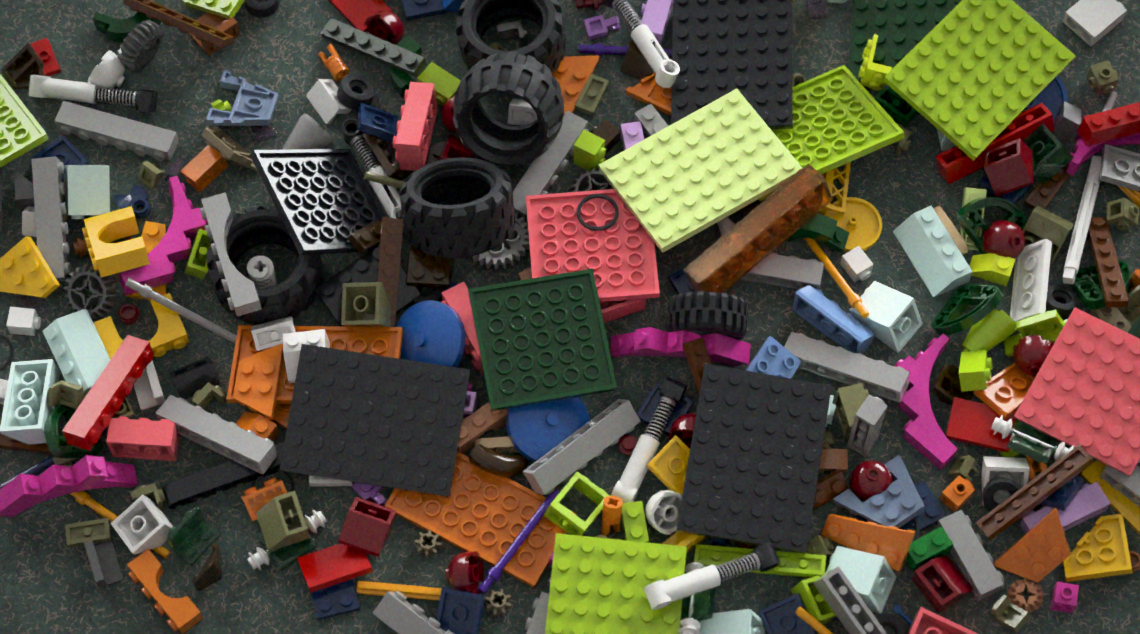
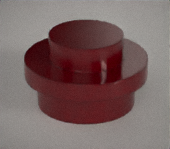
(128, 313)
(627, 444)

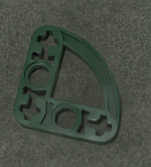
(972, 207)
(1088, 278)
(949, 320)
(57, 443)

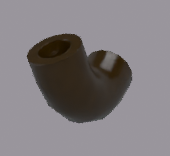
(497, 463)

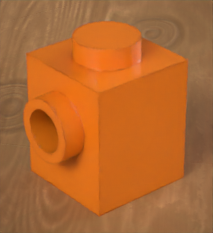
(957, 493)

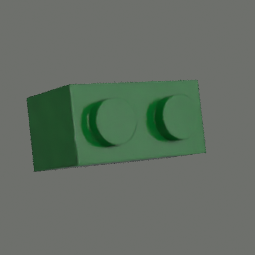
(928, 547)

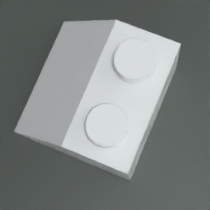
(292, 346)
(1006, 467)
(142, 526)

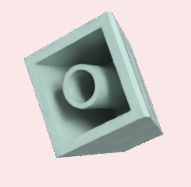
(87, 190)
(891, 315)
(867, 574)
(733, 623)

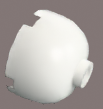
(108, 72)
(663, 511)

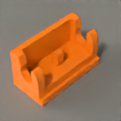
(204, 168)

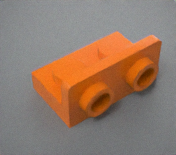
(257, 498)

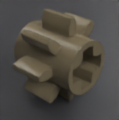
(426, 548)
(495, 607)

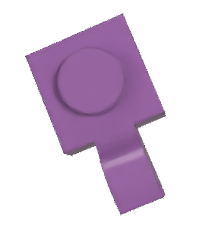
(598, 27)
(369, 492)

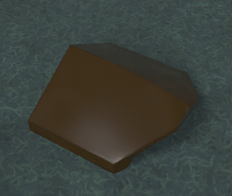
(635, 63)
(23, 65)
(948, 385)
(211, 571)

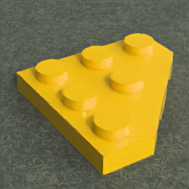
(26, 271)
(1100, 551)

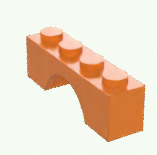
(180, 611)

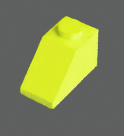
(992, 267)

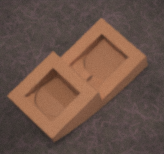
(834, 459)

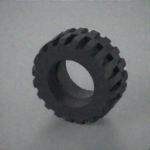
(708, 314)

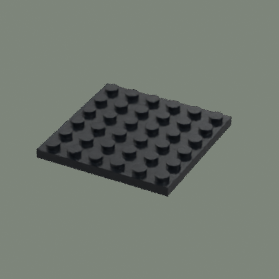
(318, 196)

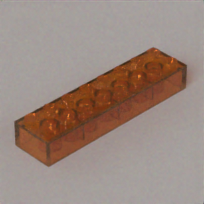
(759, 232)

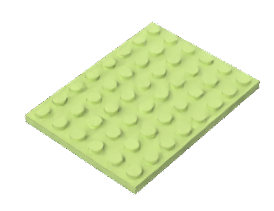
(700, 170)

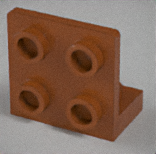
(222, 24)

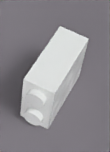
(1094, 18)

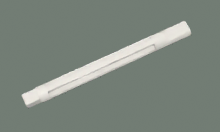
(1082, 221)

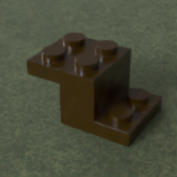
(428, 270)

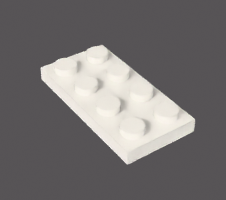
(1031, 281)

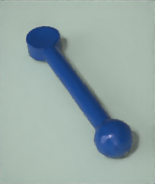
(898, 610)

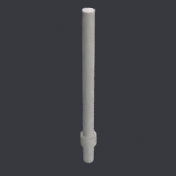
(146, 291)

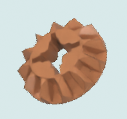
(1033, 601)

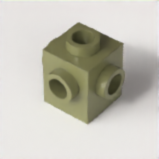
(1102, 78)
(1122, 213)

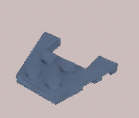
(252, 105)
(893, 506)

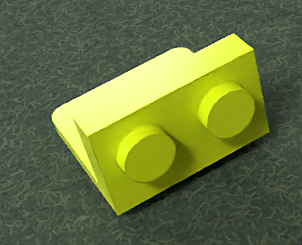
(872, 73)

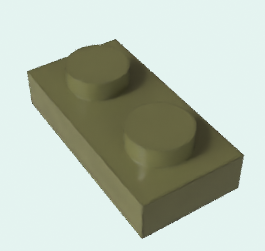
(592, 95)
(85, 531)

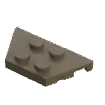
(227, 146)

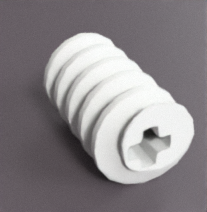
(262, 272)

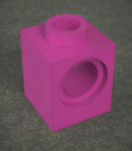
(1064, 597)

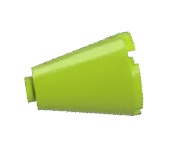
(989, 332)

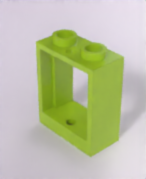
(565, 518)

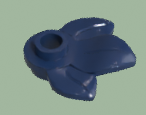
(136, 199)

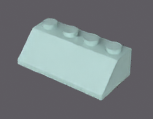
(933, 252)
(77, 348)
(27, 400)

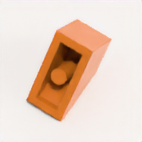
(259, 425)

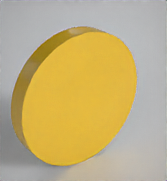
(861, 222)

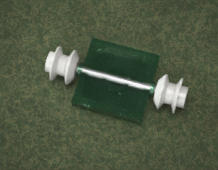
(1029, 441)
(287, 555)
(696, 607)

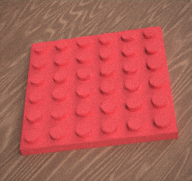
(620, 256)
(1090, 392)

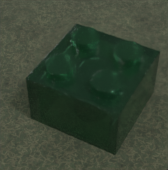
(1047, 153)

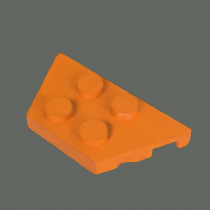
(573, 76)
(651, 93)
(259, 380)
(1037, 550)

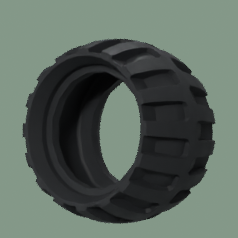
(500, 142)

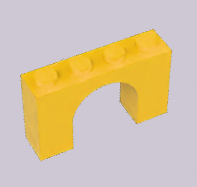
(114, 257)
(169, 335)

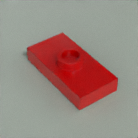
(47, 55)

